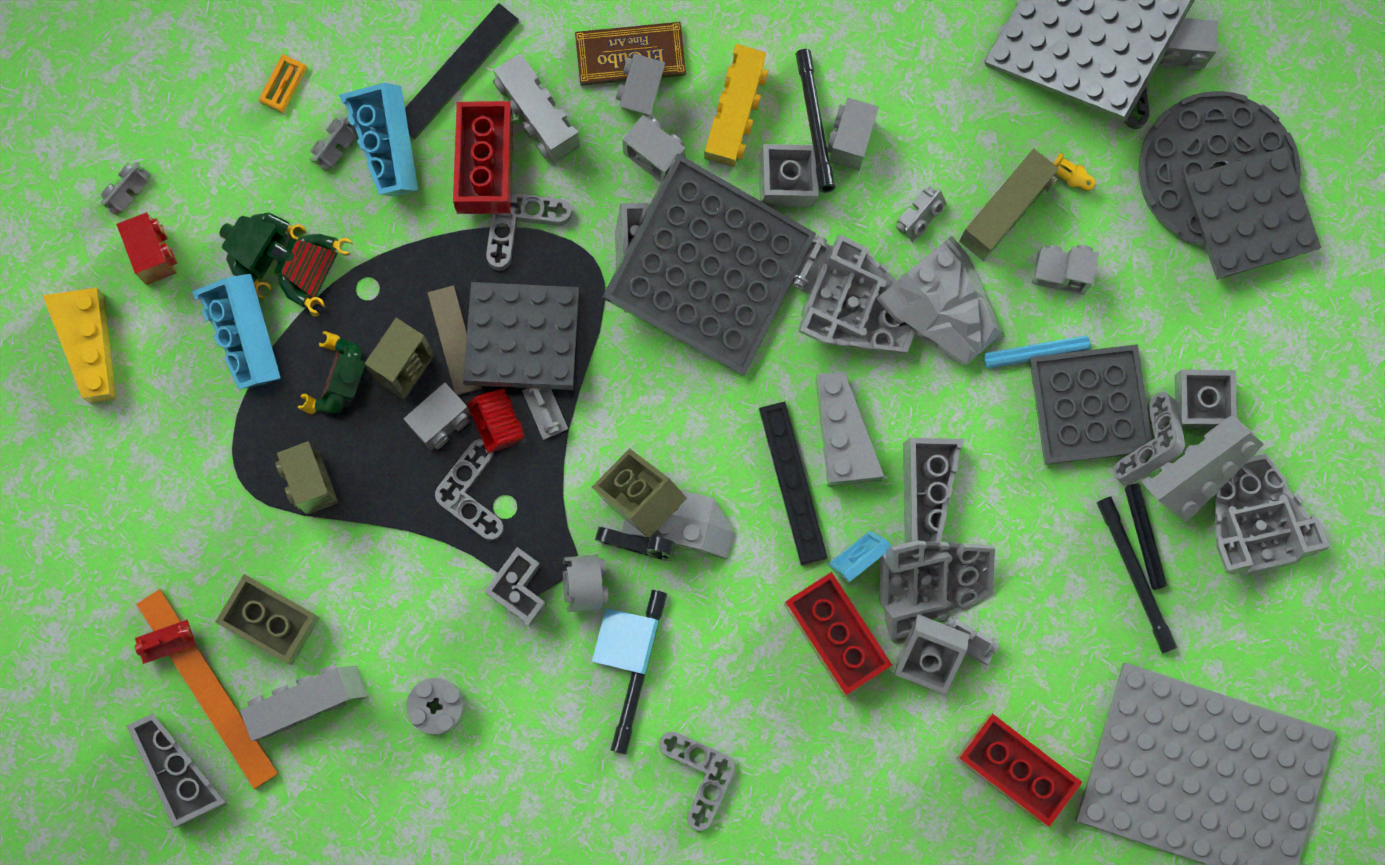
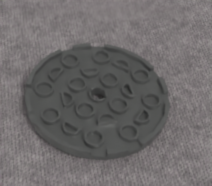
(1192, 139)

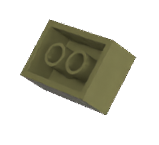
(307, 478)
(639, 492)
(267, 619)

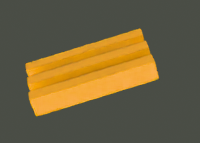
(273, 104)

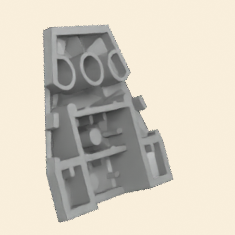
(845, 302)
(945, 303)
(1263, 522)
(932, 580)

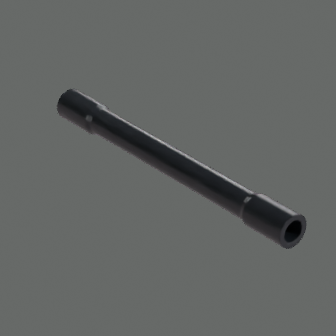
(823, 167)
(1113, 521)
(624, 729)

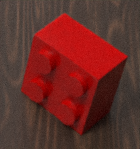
(146, 248)

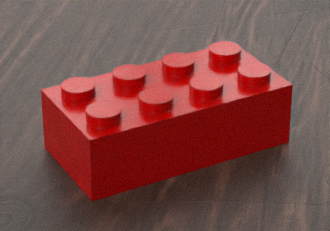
(483, 157)
(837, 634)
(1019, 770)

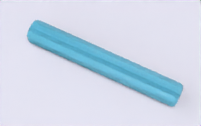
(1023, 354)

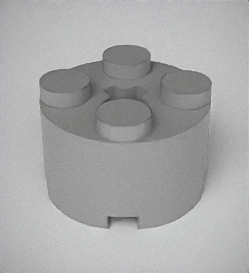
(584, 583)
(426, 693)

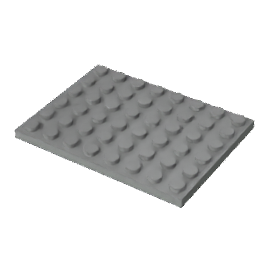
(1204, 773)

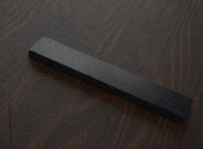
(459, 69)
(793, 483)

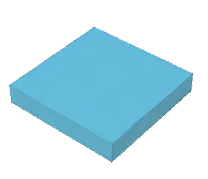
(859, 556)
(625, 641)

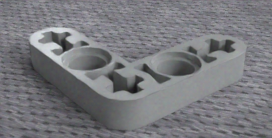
(511, 219)
(1133, 465)
(461, 498)
(708, 767)

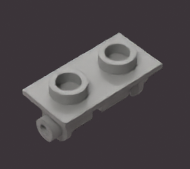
(326, 150)
(117, 194)
(915, 223)
(811, 264)
(545, 411)
(979, 645)

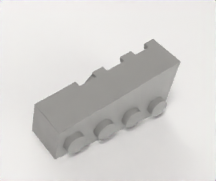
(536, 109)
(844, 436)
(928, 483)
(302, 701)

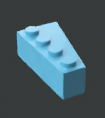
(384, 136)
(240, 329)

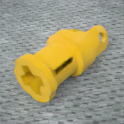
(1078, 175)

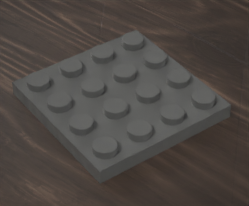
(1251, 213)
(521, 336)
(1090, 404)

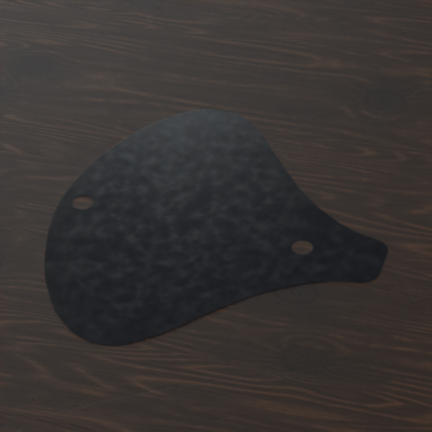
(370, 452)

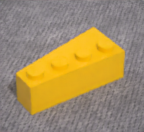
(736, 105)
(84, 335)

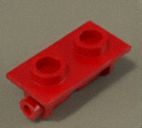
(164, 641)

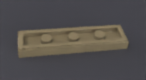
(452, 335)

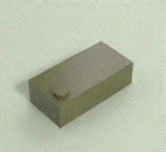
(1009, 204)
(399, 358)

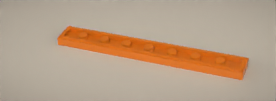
(211, 696)

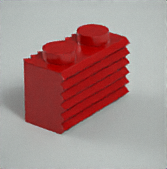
(495, 420)

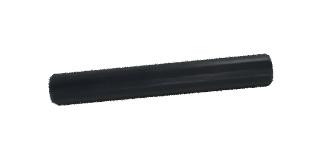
(1145, 536)

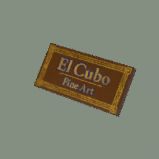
(605, 51)

